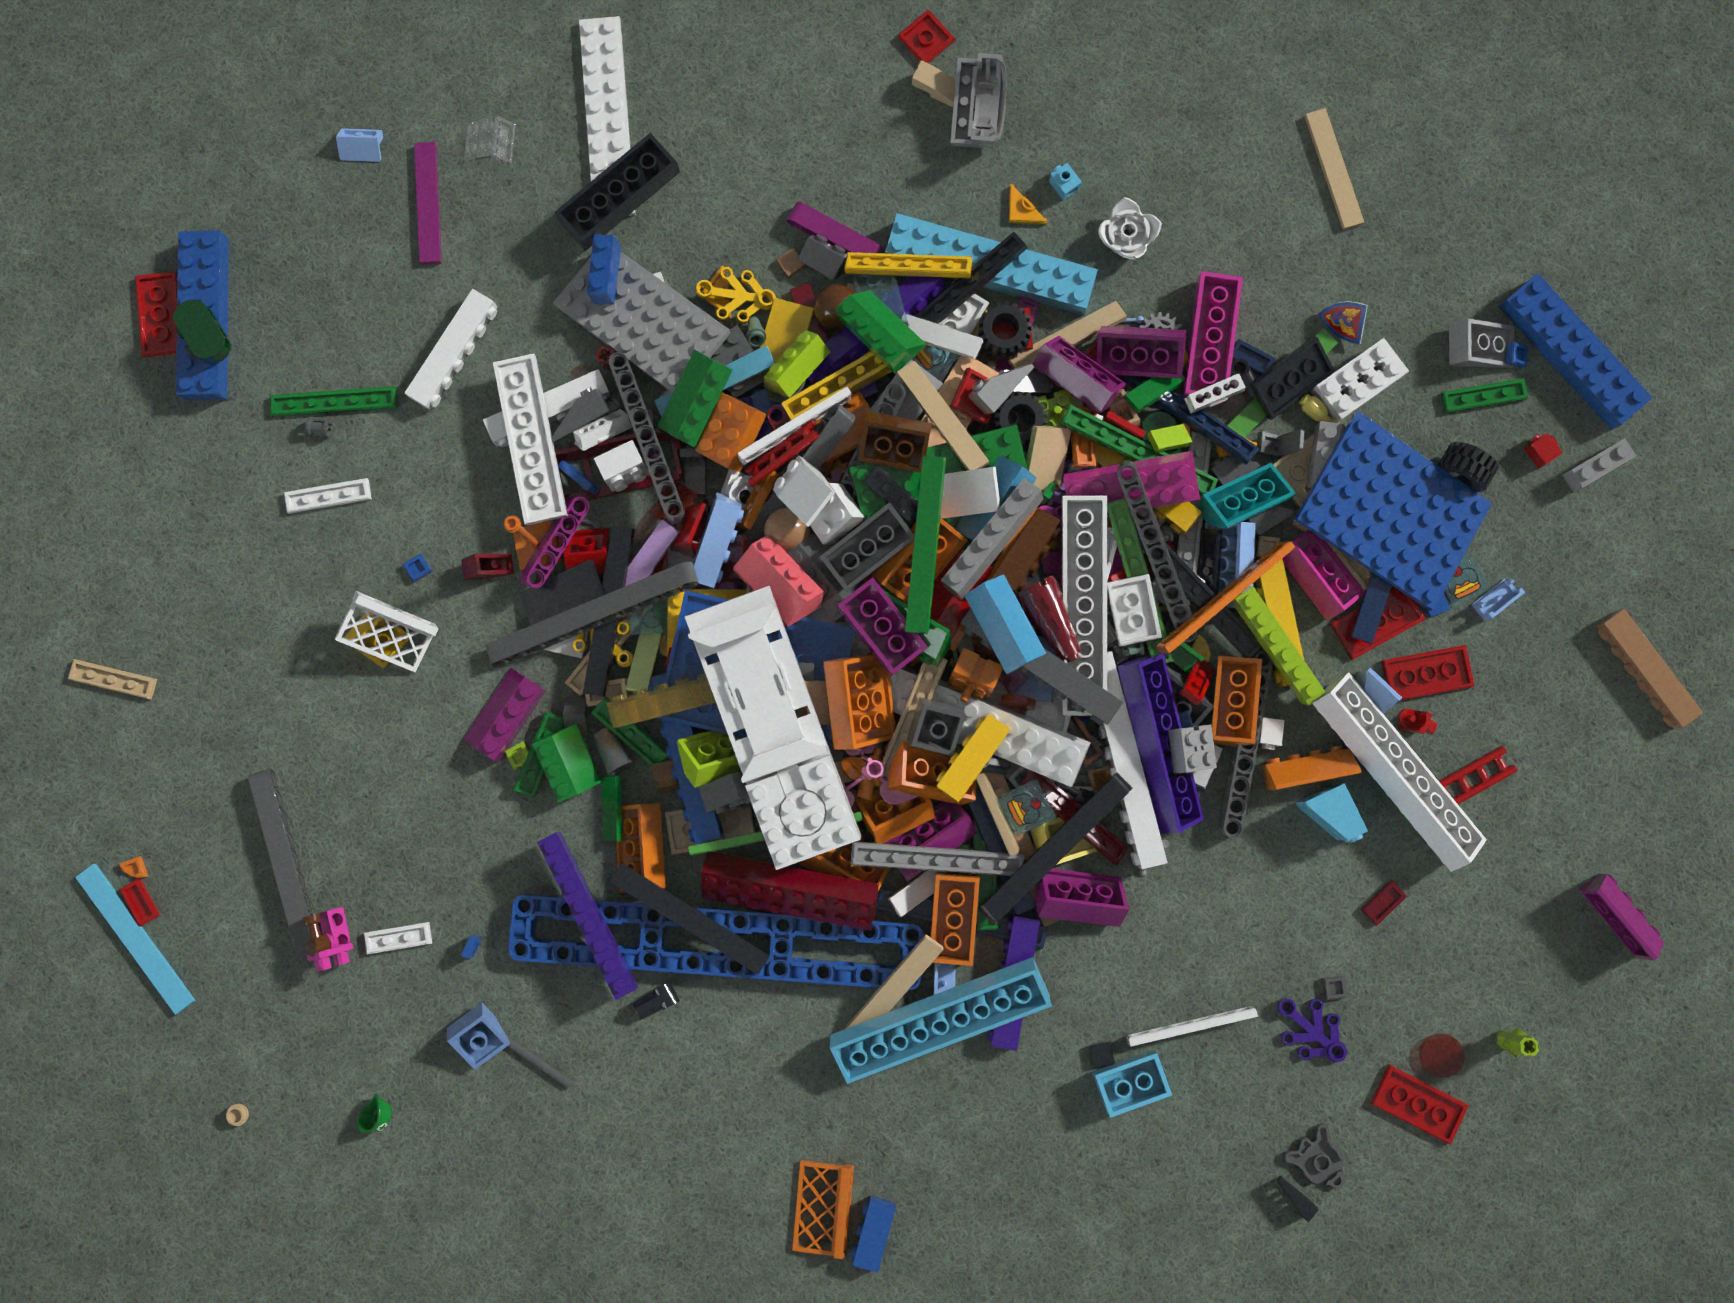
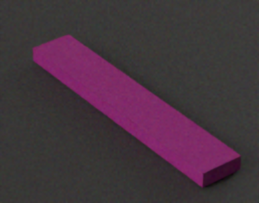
(428, 203)

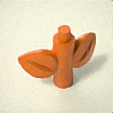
(853, 770)

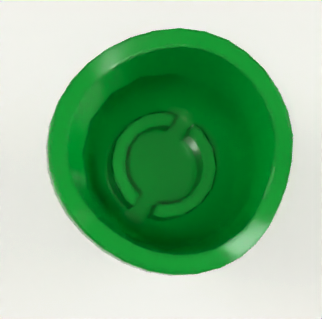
(374, 1115)

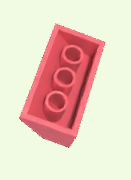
(792, 589)

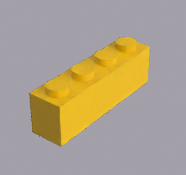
(973, 758)

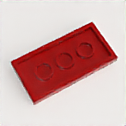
(156, 309)
(1398, 616)
(1429, 672)
(1419, 1104)

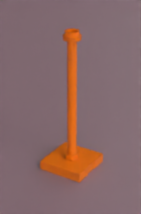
(528, 539)

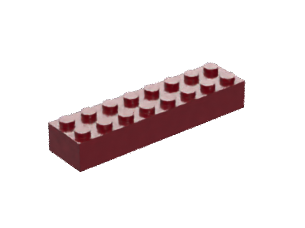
(789, 891)

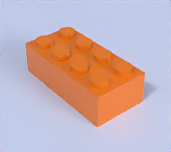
(955, 917)

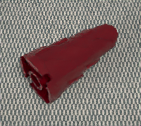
(1049, 615)

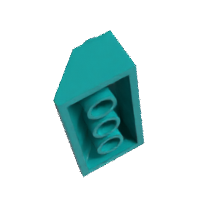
(1245, 497)

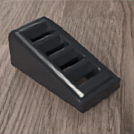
(1304, 1206)

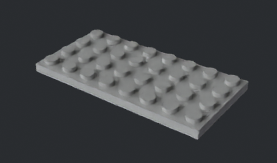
(646, 322)

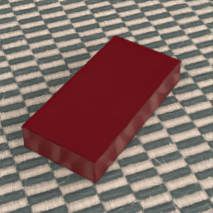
(1383, 903)

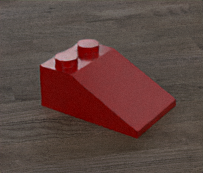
(691, 530)

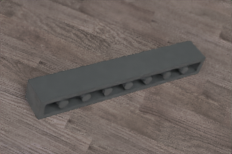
(1061, 677)

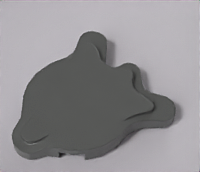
(1318, 1159)

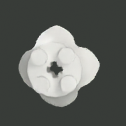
(1125, 216)

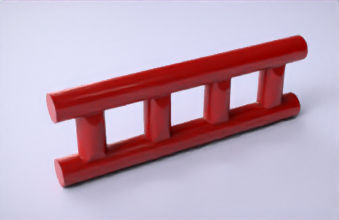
(791, 451)
(1477, 766)

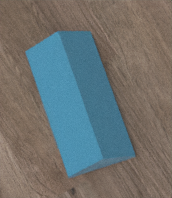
(1008, 478)
(1005, 624)

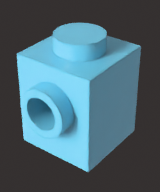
(1064, 181)

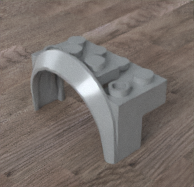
(989, 101)

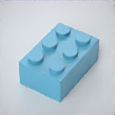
(1132, 1083)

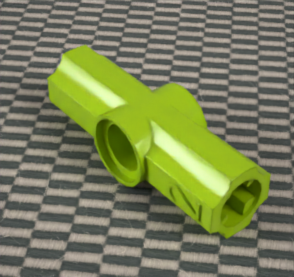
(1517, 1042)

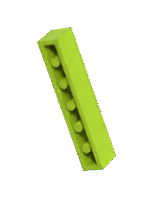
(1278, 646)

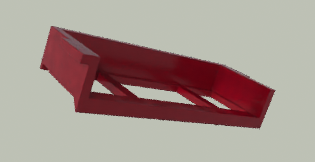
(575, 453)

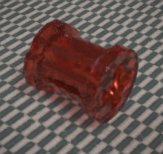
(601, 356)

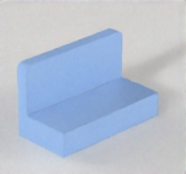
(359, 144)

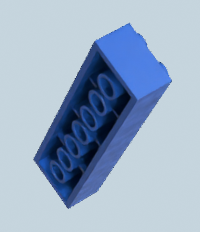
(202, 277)
(1575, 352)
(704, 826)

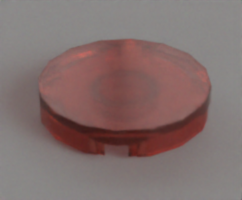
(1441, 1055)

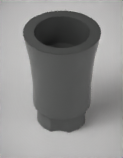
(611, 752)

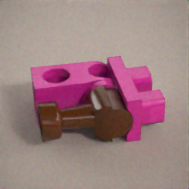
(333, 941)

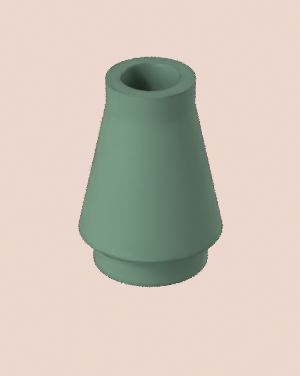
(755, 333)

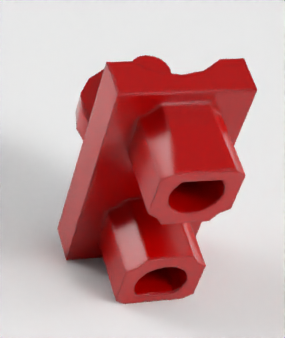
(1416, 722)

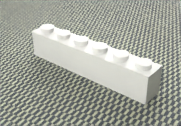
(451, 350)
(557, 402)

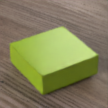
(517, 755)

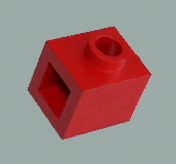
(1542, 449)

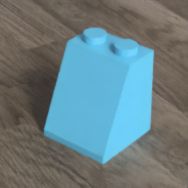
(1335, 812)

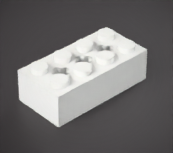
(1373, 382)

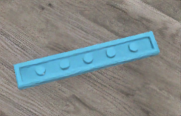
(743, 369)

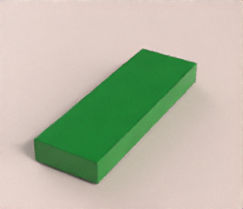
(1152, 391)
(612, 808)

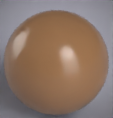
(786, 529)

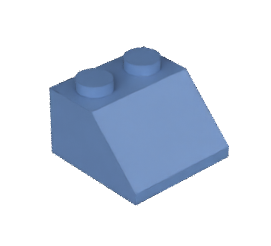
(477, 1036)

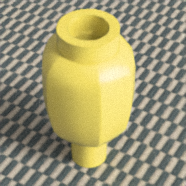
(1314, 408)

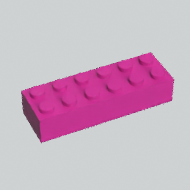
(1212, 332)
(1165, 479)

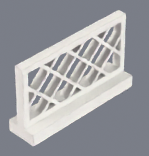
(394, 615)

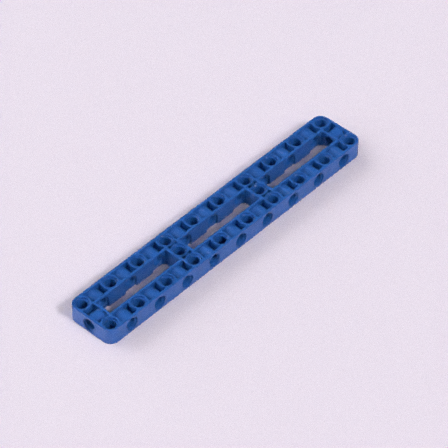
(710, 963)

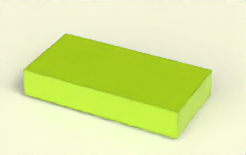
(1169, 438)

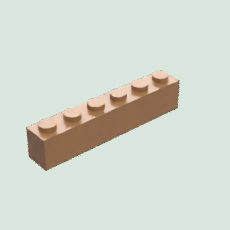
(1649, 669)

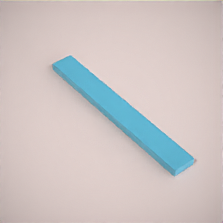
(135, 939)

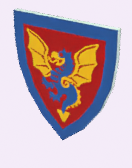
(1345, 320)

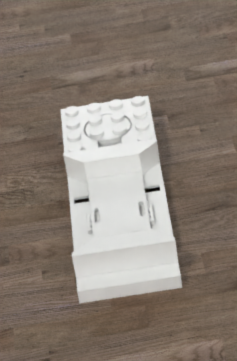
(783, 756)

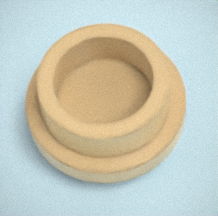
(237, 1114)

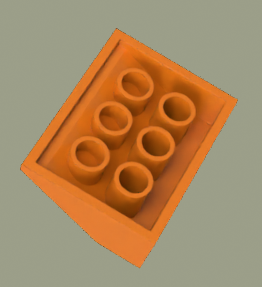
(859, 701)

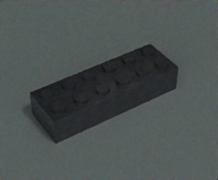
(617, 191)

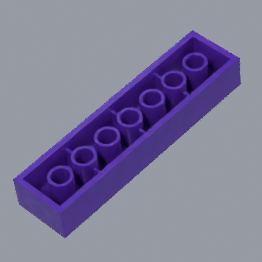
(1152, 714)

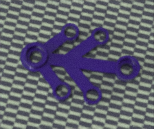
(1315, 1032)

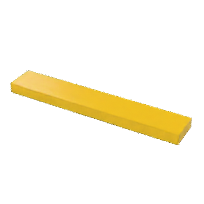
(908, 265)

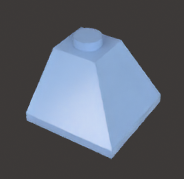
(1377, 689)

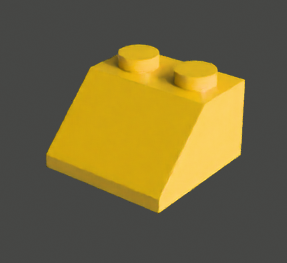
(382, 636)

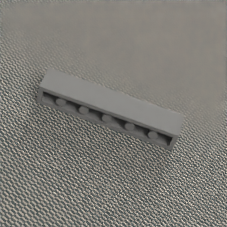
(992, 539)

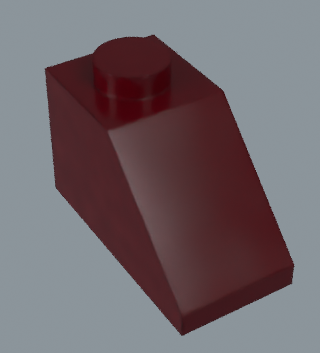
(487, 566)

